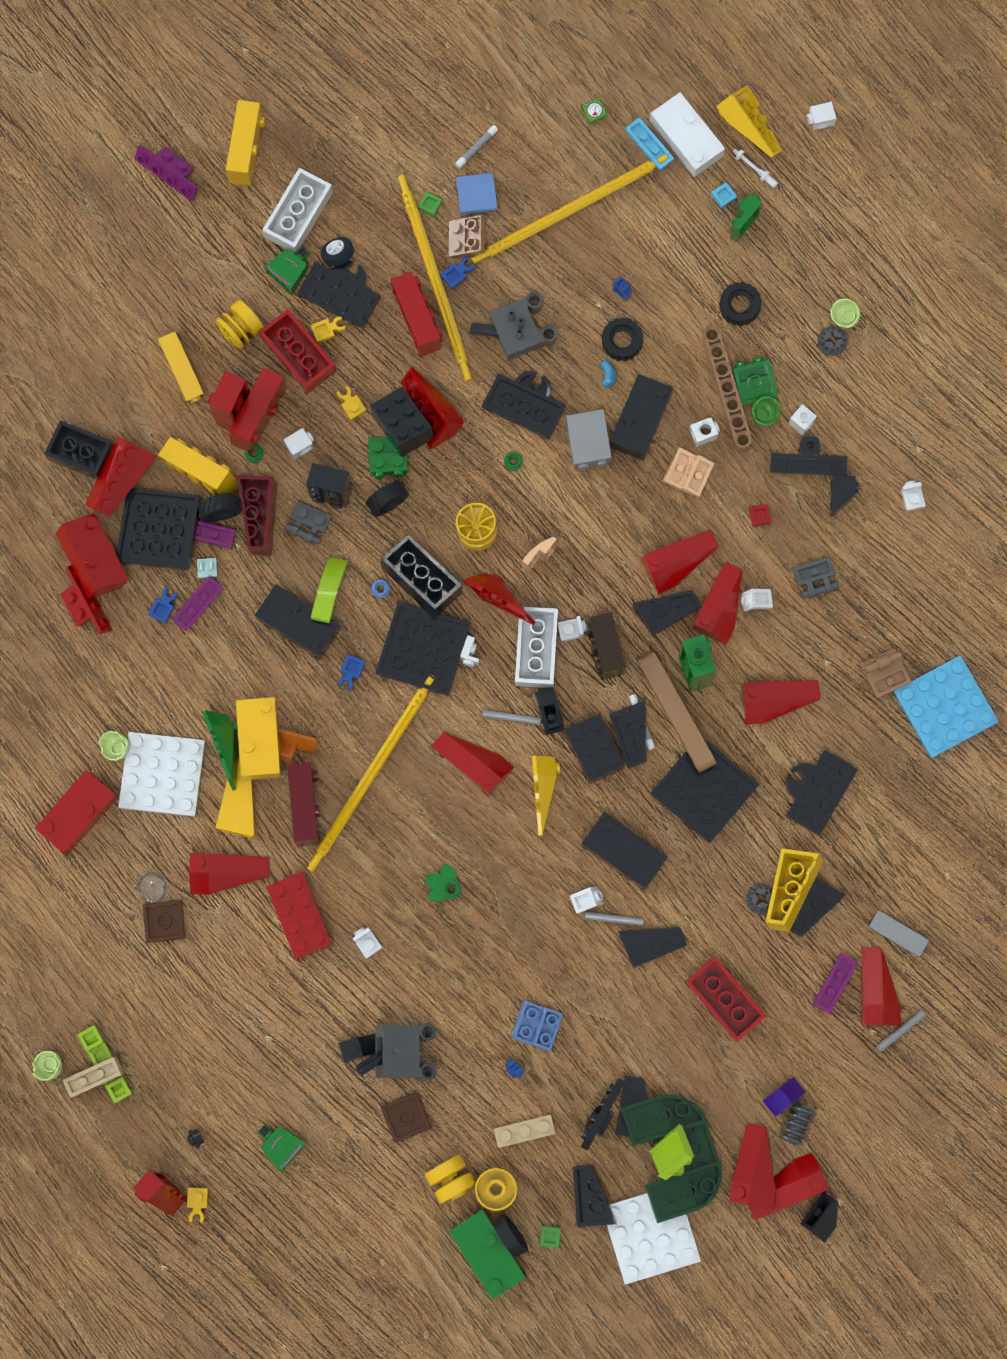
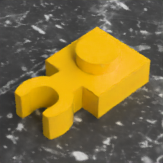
(324, 330)
(352, 405)
(197, 1199)

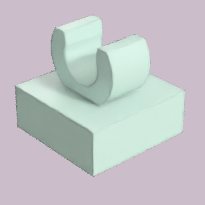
(207, 567)

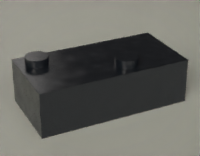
(641, 417)
(421, 576)
(293, 621)
(624, 851)

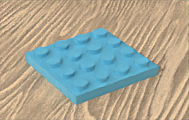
(945, 707)

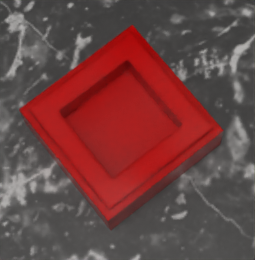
(759, 515)

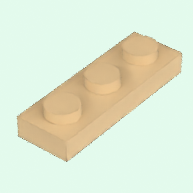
(93, 1077)
(524, 1131)

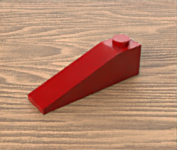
(433, 406)
(675, 561)
(493, 591)
(719, 610)
(776, 698)
(476, 763)
(219, 872)
(878, 995)
(753, 1175)
(795, 1183)

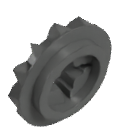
(827, 347)
(751, 898)

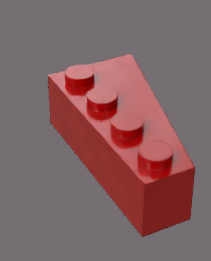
(119, 475)

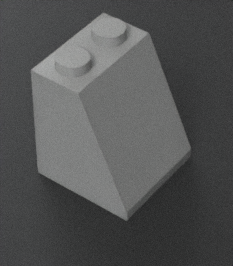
(588, 439)

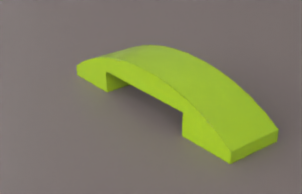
(328, 589)
(99, 1052)

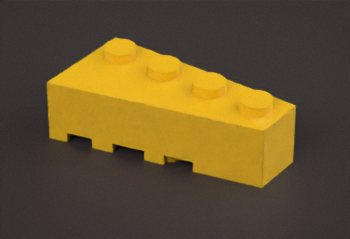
(199, 468)
(791, 886)

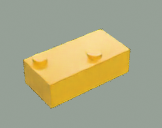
(244, 142)
(258, 738)

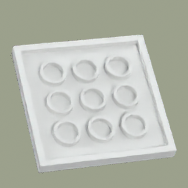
(162, 774)
(647, 1246)

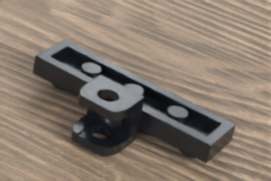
(808, 461)
(600, 1117)

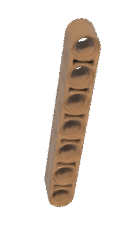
(726, 397)
(676, 712)

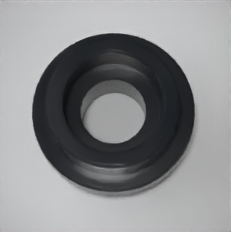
(195, 1138)

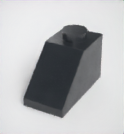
(842, 492)
(549, 711)
(358, 1048)
(822, 1217)

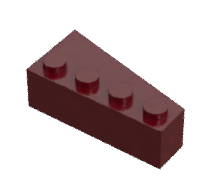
(258, 511)

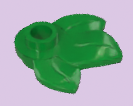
(441, 882)

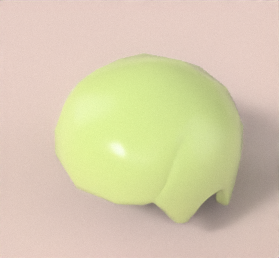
(845, 313)
(114, 745)
(47, 1066)

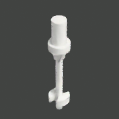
(765, 176)

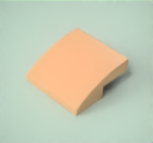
(688, 472)
(541, 551)

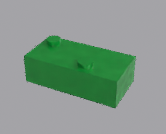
(697, 675)
(487, 1254)

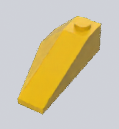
(743, 114)
(544, 776)

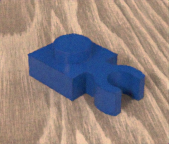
(455, 274)
(622, 288)
(162, 608)
(351, 669)
(513, 1069)

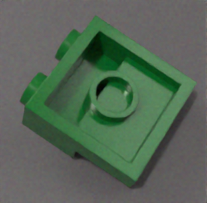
(747, 212)
(754, 380)
(385, 459)

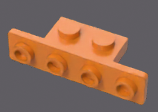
(291, 741)

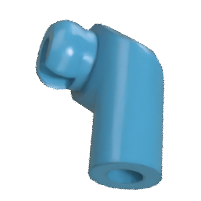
(610, 374)

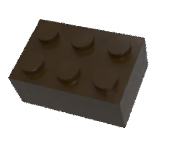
(605, 646)

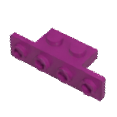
(168, 168)

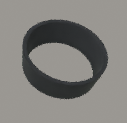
(510, 1236)

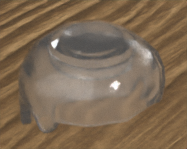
(152, 887)

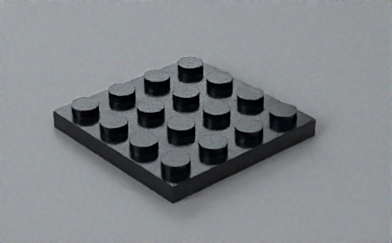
(158, 529)
(422, 647)
(706, 798)

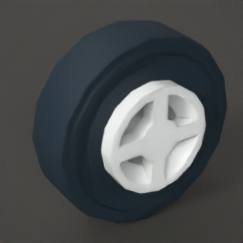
(337, 251)

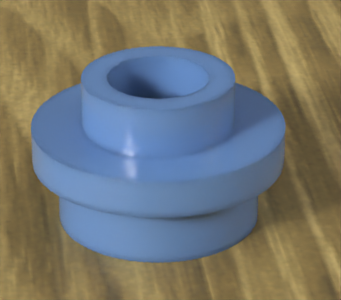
(378, 583)

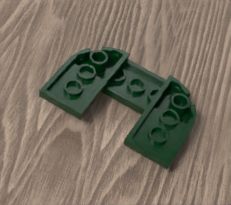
(701, 1178)

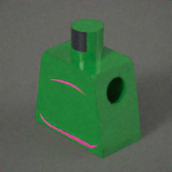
(288, 269)
(280, 1146)

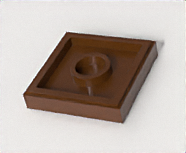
(163, 921)
(405, 1117)

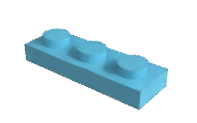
(648, 143)

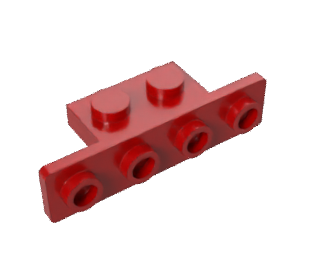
(81, 607)

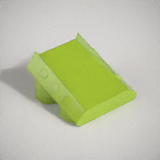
(672, 1153)

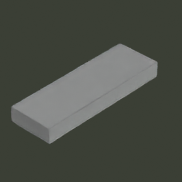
(898, 933)

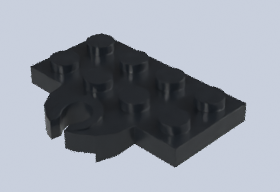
(340, 292)
(525, 403)
(818, 791)

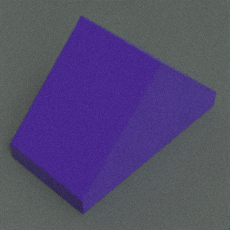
(784, 1096)

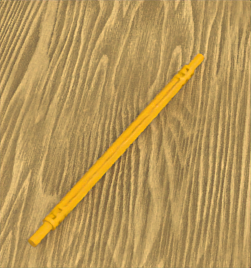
(568, 209)
(435, 278)
(370, 775)

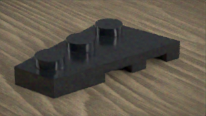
(651, 943)
(590, 1198)

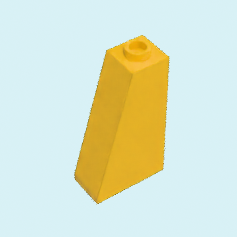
(181, 367)
(237, 809)

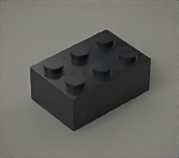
(401, 421)
(78, 449)
(329, 485)
(594, 749)

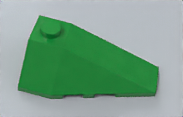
(225, 741)

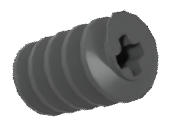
(797, 1124)

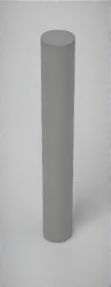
(511, 717)
(614, 918)
(901, 1030)

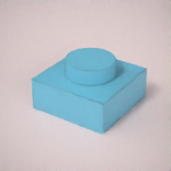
(723, 195)

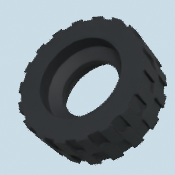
(736, 290)
(629, 326)
(387, 498)
(219, 507)

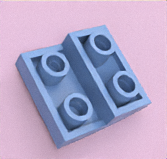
(476, 193)
(536, 1025)

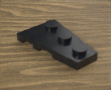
(665, 611)
(631, 733)
(817, 903)
(633, 1092)

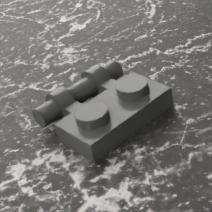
(311, 518)
(814, 572)

